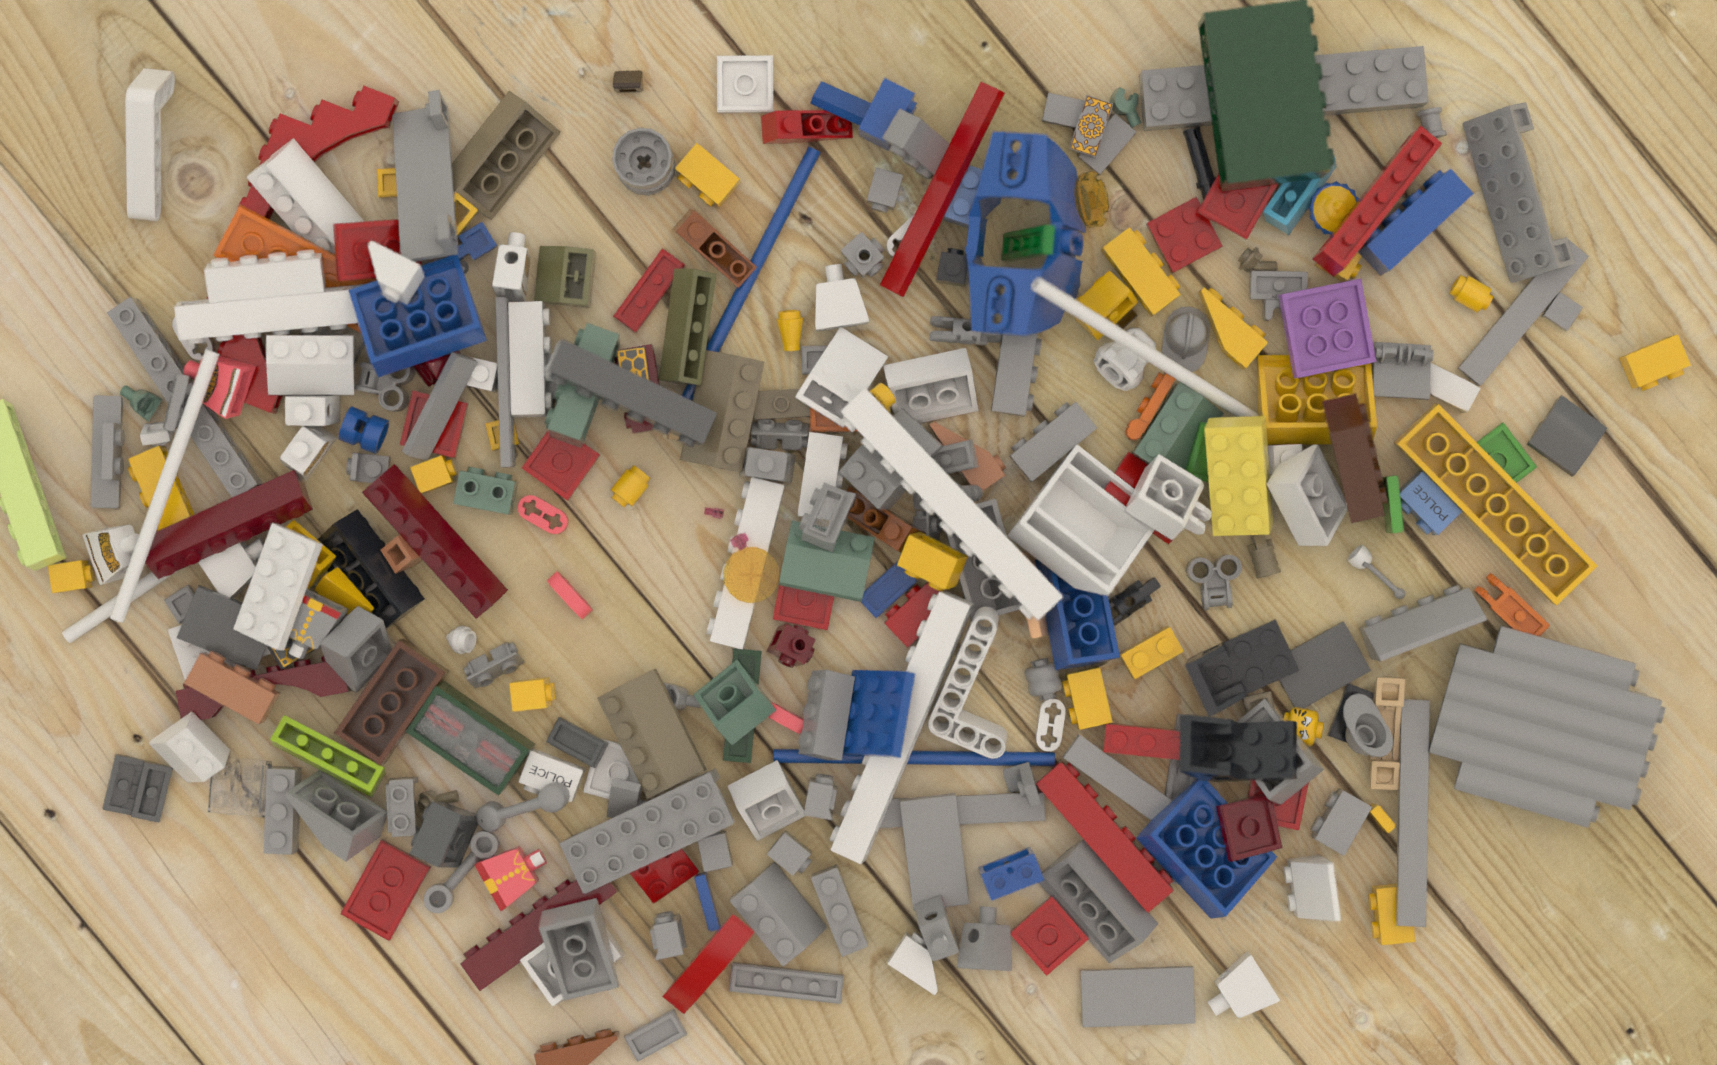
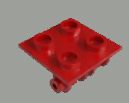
(665, 874)

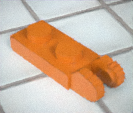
(1149, 406)
(1512, 608)

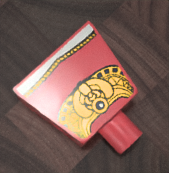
(227, 385)

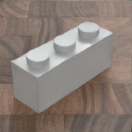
(916, 143)
(1015, 374)
(1052, 440)
(826, 715)
(281, 818)
(839, 910)

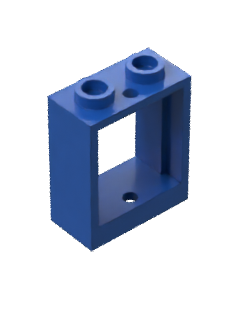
(1013, 876)

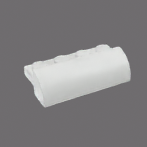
(302, 195)

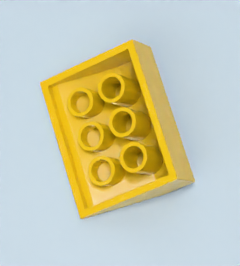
(1295, 404)

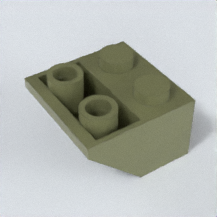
(565, 276)

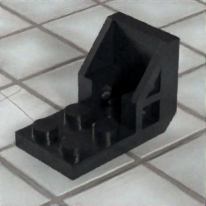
(1240, 666)
(1236, 751)

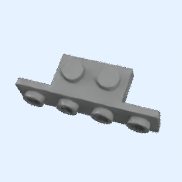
(106, 451)

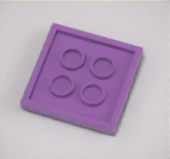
(1327, 328)

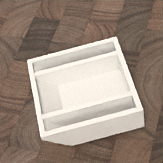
(1080, 526)

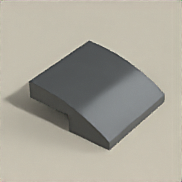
(1566, 436)
(137, 788)

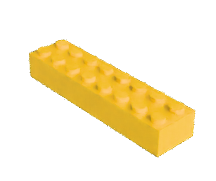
(1495, 504)

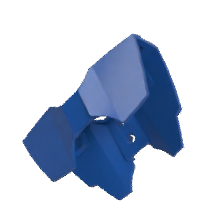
(1042, 176)

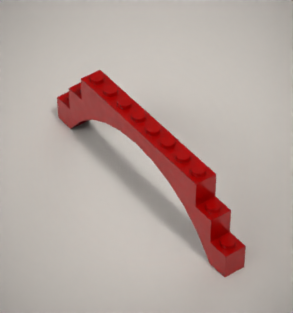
(329, 130)

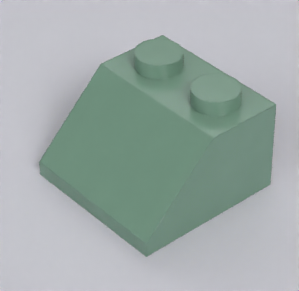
(734, 702)

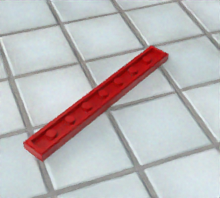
(942, 189)

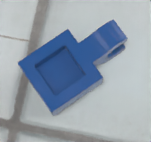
(475, 242)

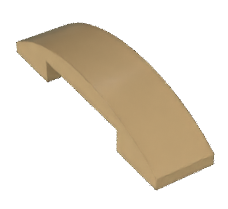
(1389, 700)

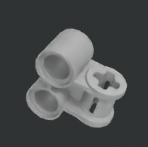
(384, 385)
(1214, 581)

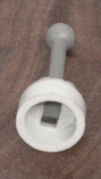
(1362, 558)

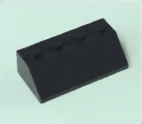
(364, 564)

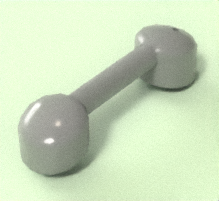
(550, 799)
(484, 846)

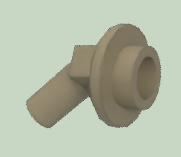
(1251, 260)
(427, 797)

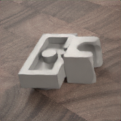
(1270, 284)

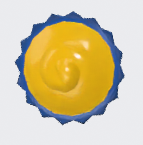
(1331, 205)

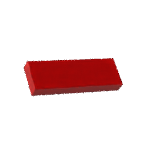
(648, 291)

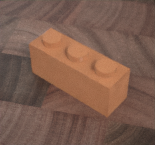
(232, 686)

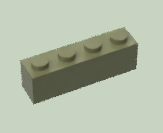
(687, 326)

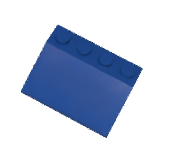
(431, 325)
(1192, 850)

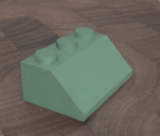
(1175, 426)
(827, 572)

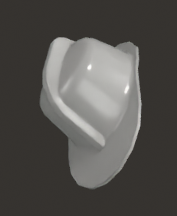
(1186, 337)
(1366, 728)

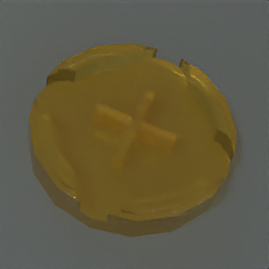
(1091, 199)
(751, 574)

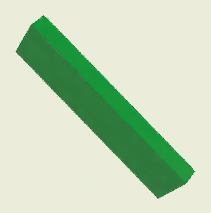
(1028, 243)

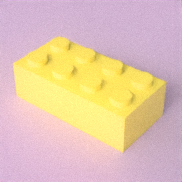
(1239, 475)

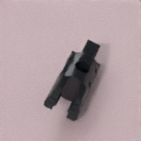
(1139, 595)

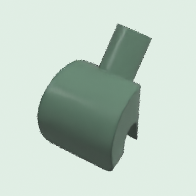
(1124, 107)
(141, 401)

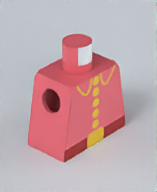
(510, 874)

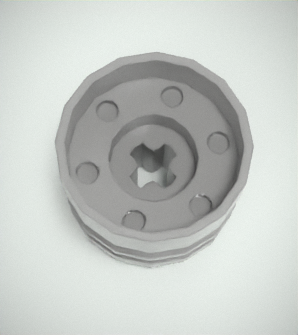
(639, 146)

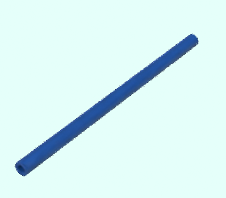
(760, 255)
(932, 758)

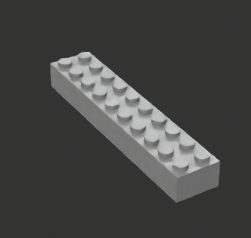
(1350, 82)

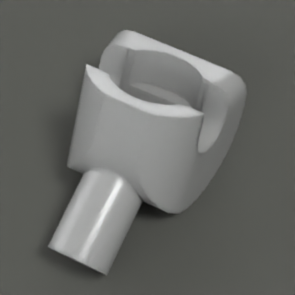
(680, 696)

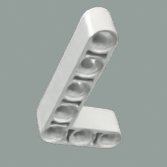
(143, 141)
(961, 685)

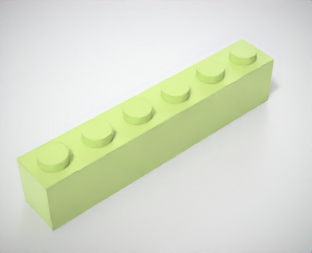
(24, 497)

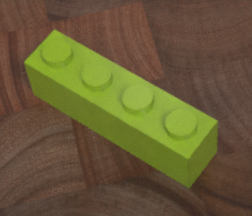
(328, 756)

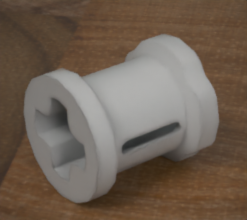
(1431, 121)

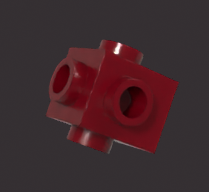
(792, 645)

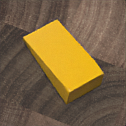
(342, 591)

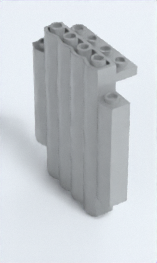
(1546, 726)

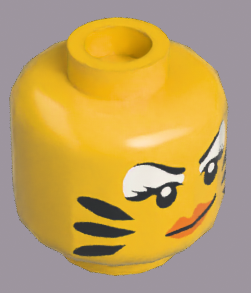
(1307, 724)

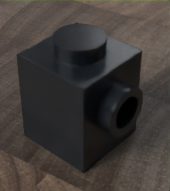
(952, 267)

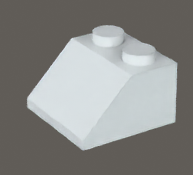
(191, 749)
(766, 800)

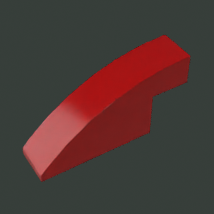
(708, 963)

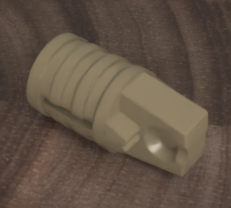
(1263, 556)

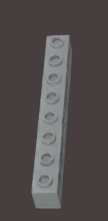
(162, 366)

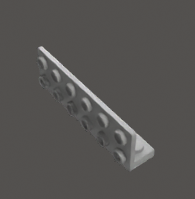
(425, 181)
(1513, 193)
(647, 832)

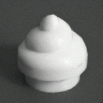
(462, 639)

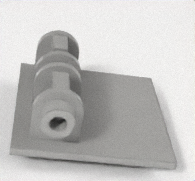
(1402, 370)

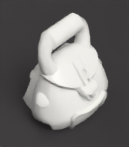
(1119, 364)

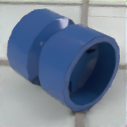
(372, 435)

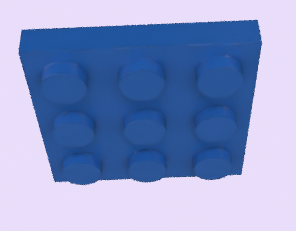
(878, 713)

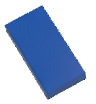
(840, 103)
(887, 590)
(707, 901)

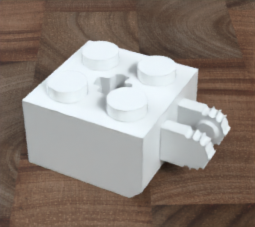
(1168, 499)

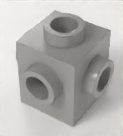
(861, 245)

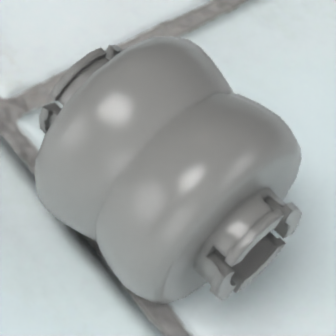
(1043, 679)

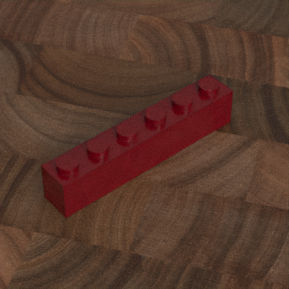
(228, 524)
(435, 541)
(508, 947)

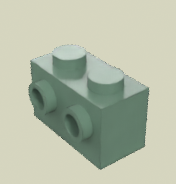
(485, 492)

